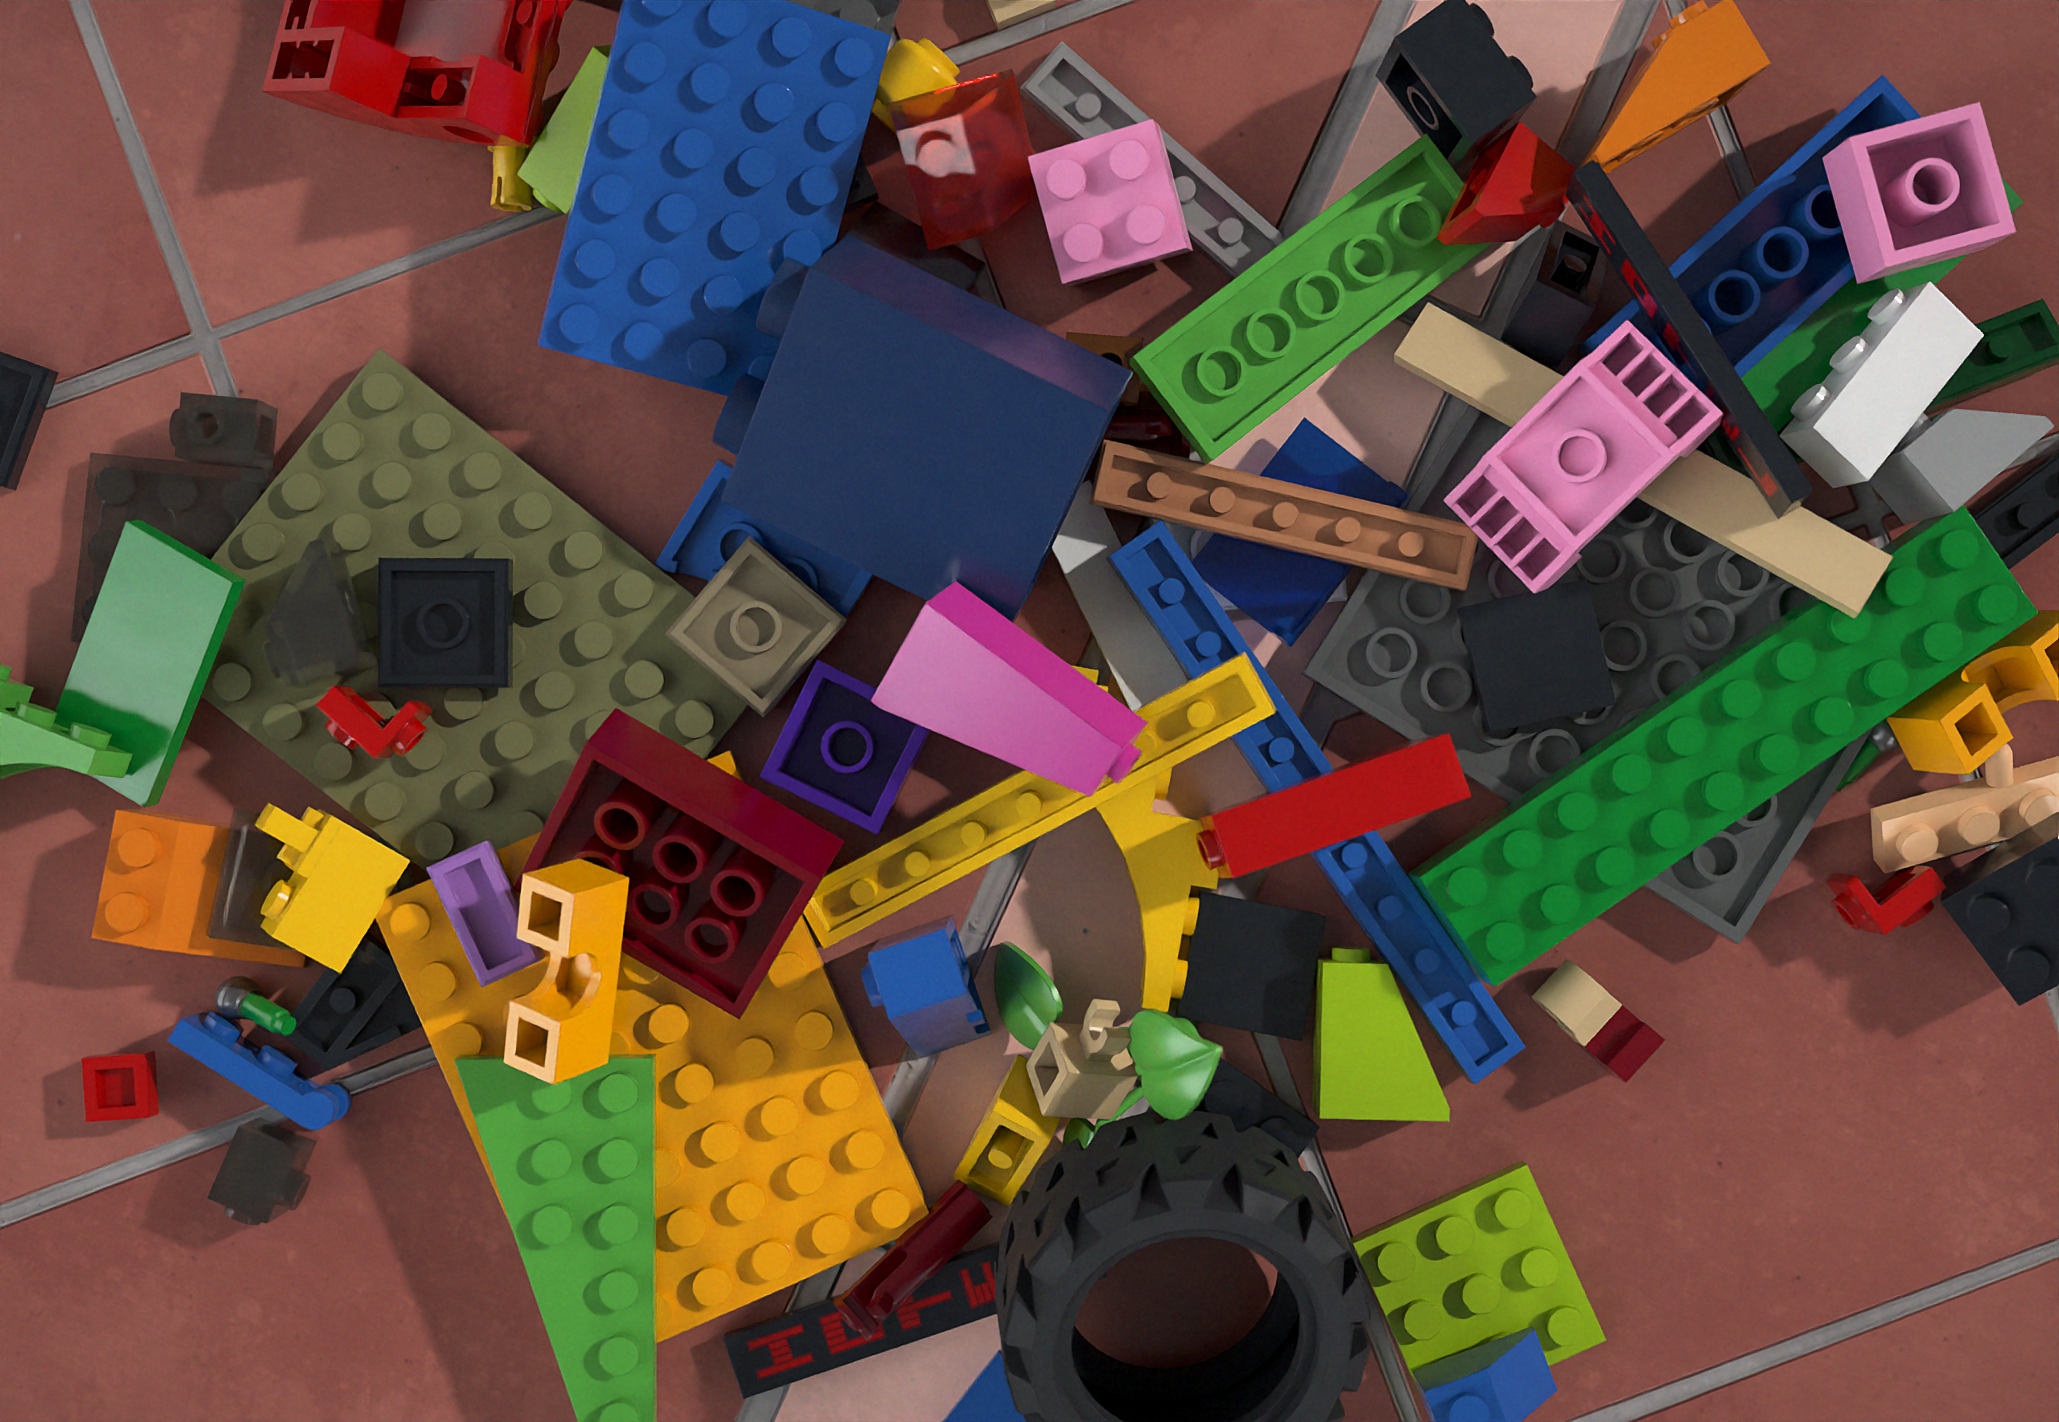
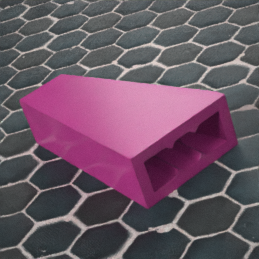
(1007, 695)

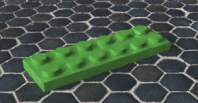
(1307, 302)

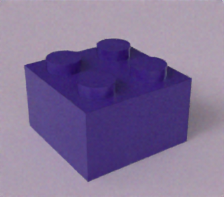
(845, 749)

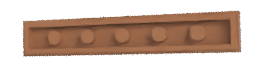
(1284, 515)

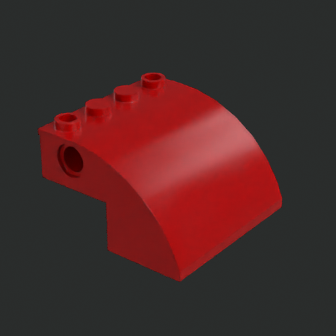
(421, 65)

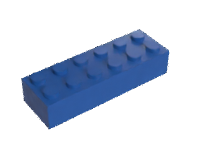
(1773, 250)

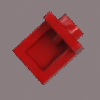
(358, 723)
(1897, 901)

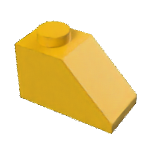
(1007, 1138)

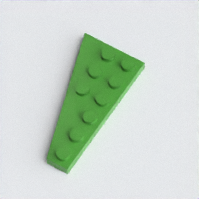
(583, 1211)

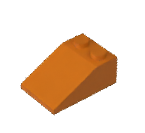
(1690, 74)
(163, 888)

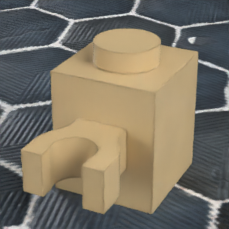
(1083, 1067)

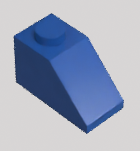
(1489, 1382)

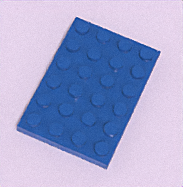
(703, 169)

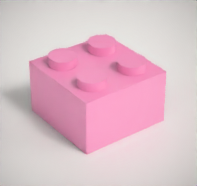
(1918, 193)
(1110, 203)

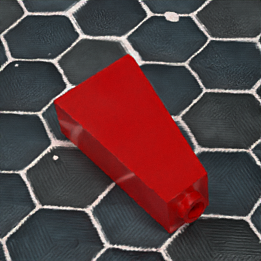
(1332, 806)

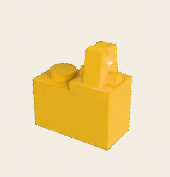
(334, 884)

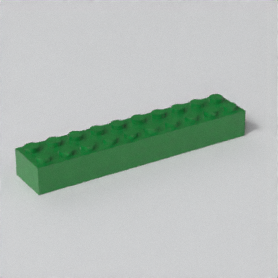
(1718, 748)

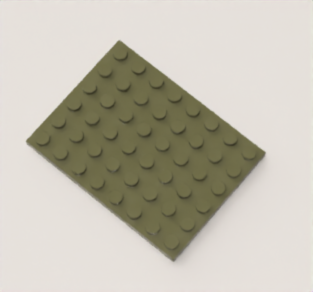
(419, 479)

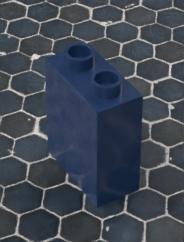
(914, 426)

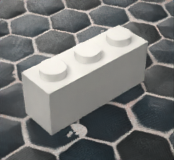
(1880, 384)

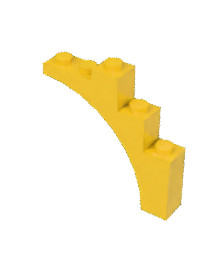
(1162, 867)

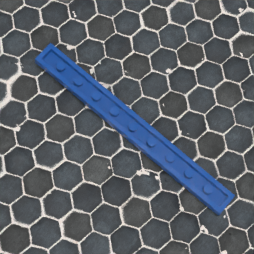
(1357, 868)

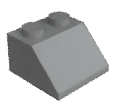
(1951, 459)

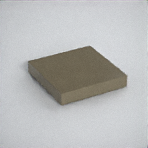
(756, 627)

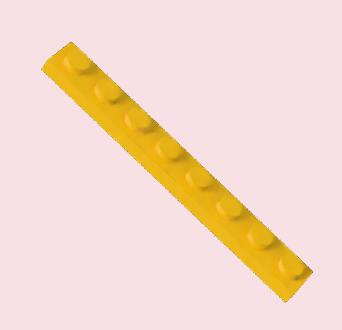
(1029, 806)

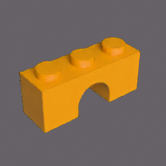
(1960, 717)
(568, 1017)

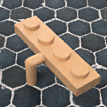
(1965, 813)

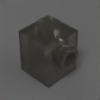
(224, 431)
(263, 1172)

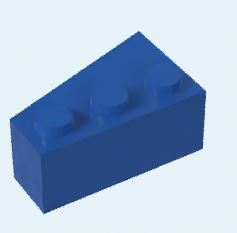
(926, 987)

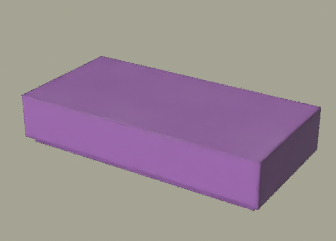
(483, 912)

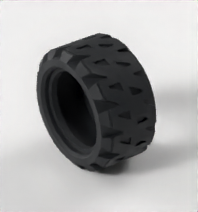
(1161, 1184)

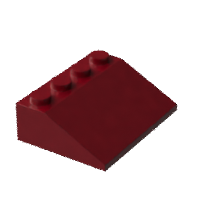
(706, 858)

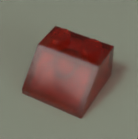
(965, 156)

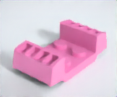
(1582, 456)

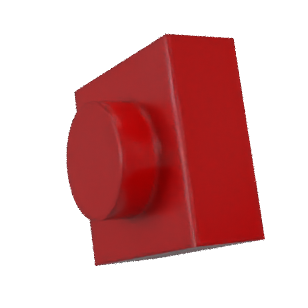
(120, 1086)

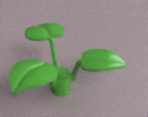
(1166, 1051)

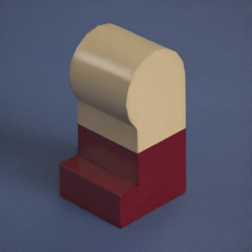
(1597, 1021)

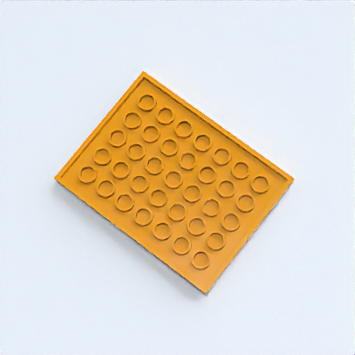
(763, 1123)

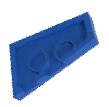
(716, 530)

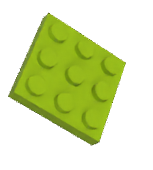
(1477, 1272)

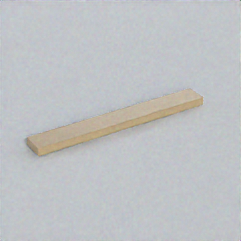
(1691, 489)

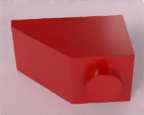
(1509, 191)

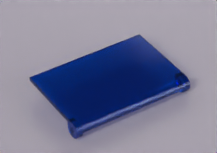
(1279, 585)

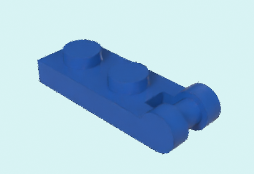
(260, 1071)

